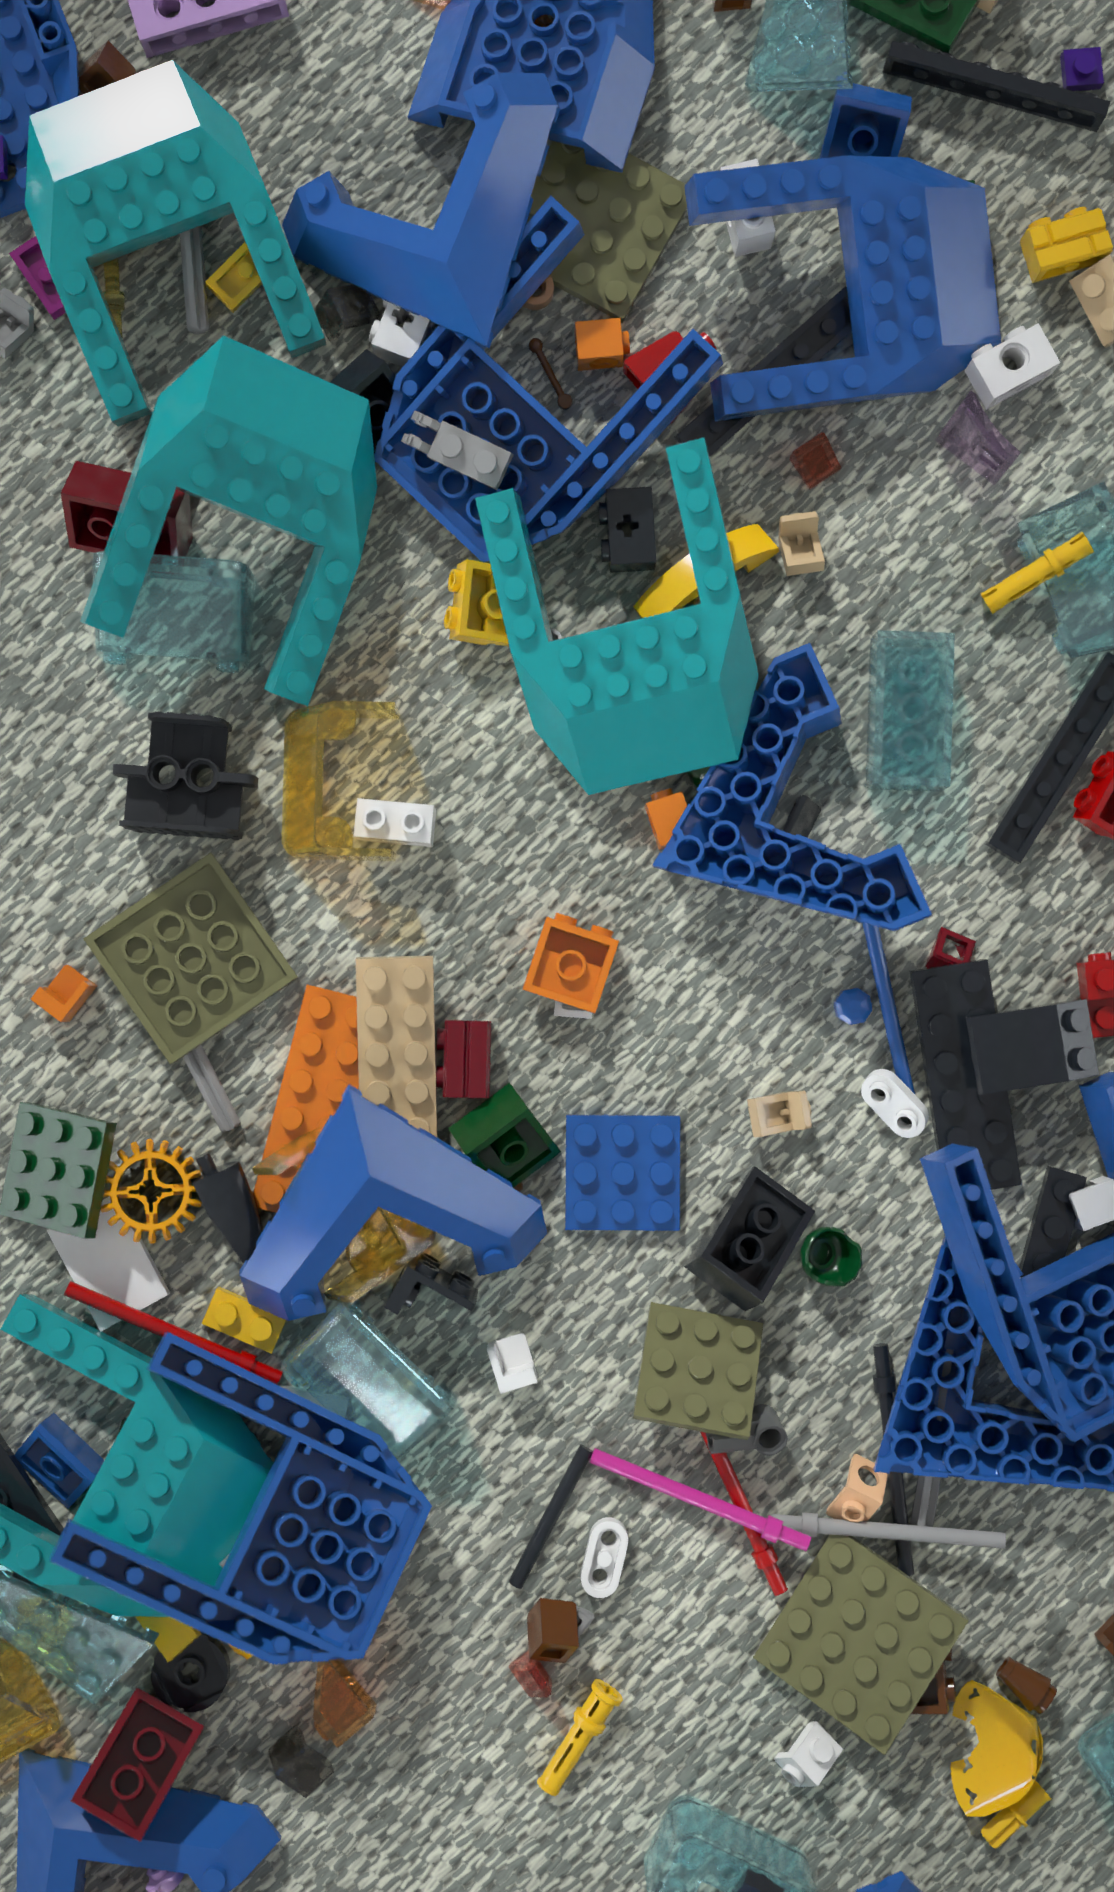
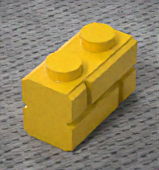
(1065, 244)

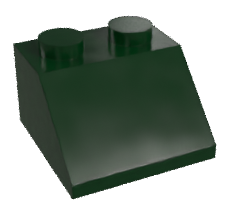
(505, 1137)

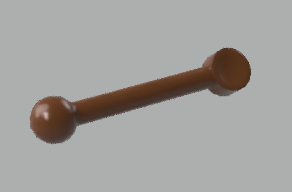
(564, 400)

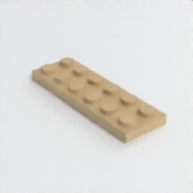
(398, 1036)

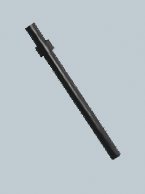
(885, 1386)

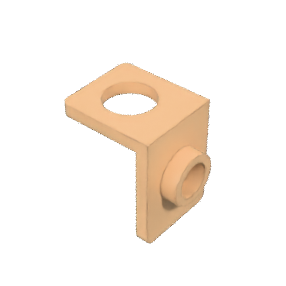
(858, 1500)

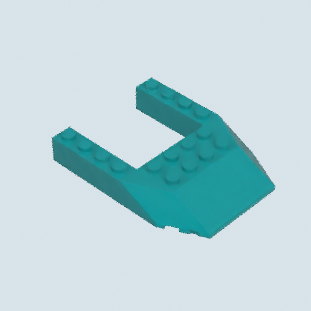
(135, 171)
(267, 449)
(643, 692)
(170, 1482)

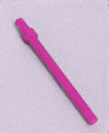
(770, 1527)

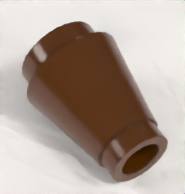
(1027, 1685)

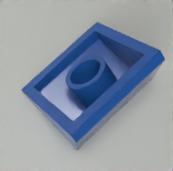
(59, 1460)

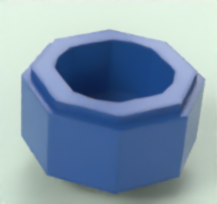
(852, 1006)

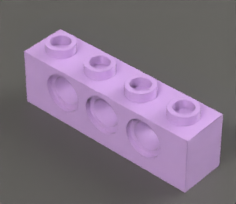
(197, 23)

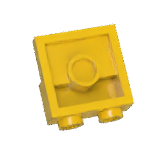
(476, 606)

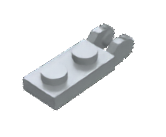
(461, 451)

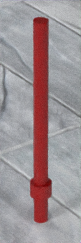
(159, 1327)
(762, 1553)

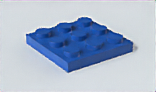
(622, 1172)

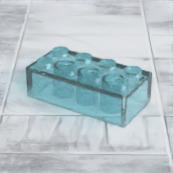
(910, 711)

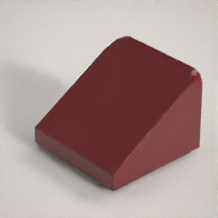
(939, 958)

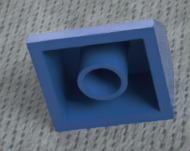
(866, 123)

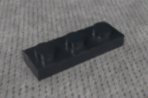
(1051, 1220)

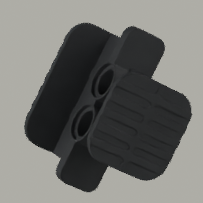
(181, 805)

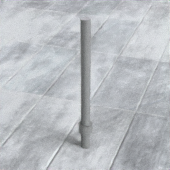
(811, 1525)

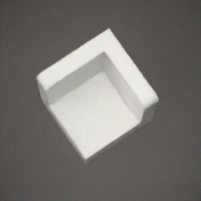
(1094, 1203)
(512, 1362)

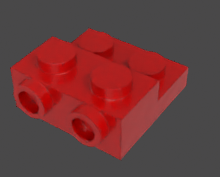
(1096, 802)
(1097, 986)

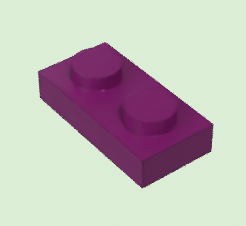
(35, 270)

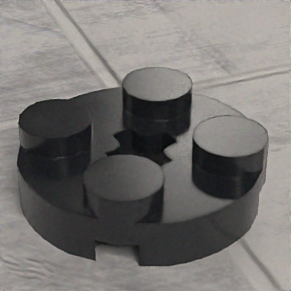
(184, 1691)

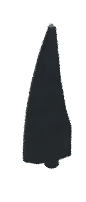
(229, 1203)

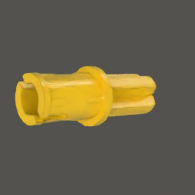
(1013, 1817)

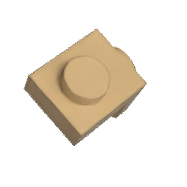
(800, 543)
(779, 1113)

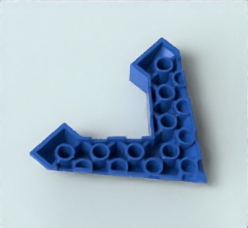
(464, 263)
(727, 827)
(373, 1161)
(976, 1436)
(190, 1834)

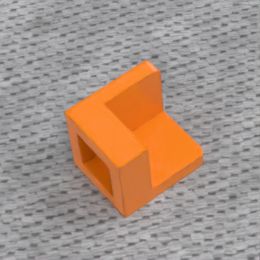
(64, 994)

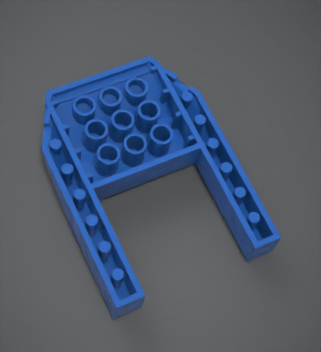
(911, 267)
(549, 466)
(1054, 1323)
(315, 1546)

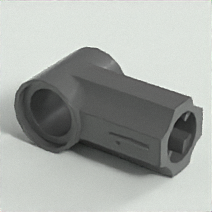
(766, 1435)

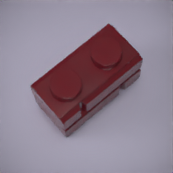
(465, 1059)

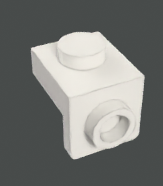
(809, 1757)

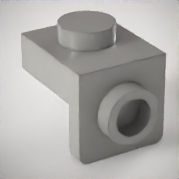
(15, 322)

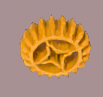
(151, 1224)

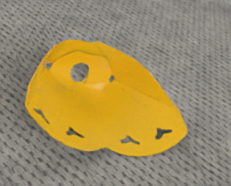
(1002, 1758)

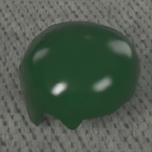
(831, 1257)

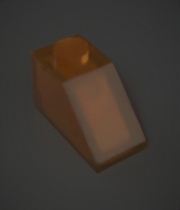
(340, 1703)

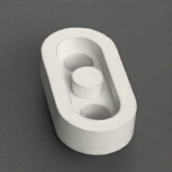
(897, 1103)
(604, 1556)

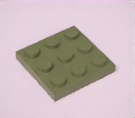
(698, 1371)

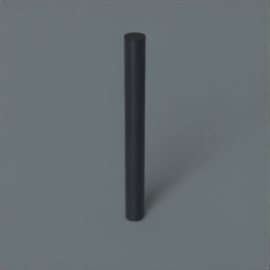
(550, 1516)

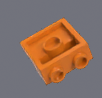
(571, 963)

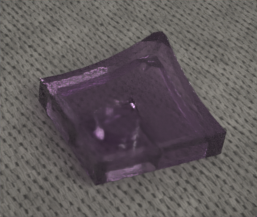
(977, 441)

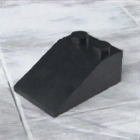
(1032, 1046)
(750, 1240)

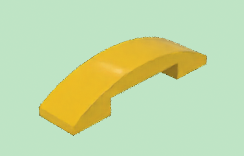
(678, 586)

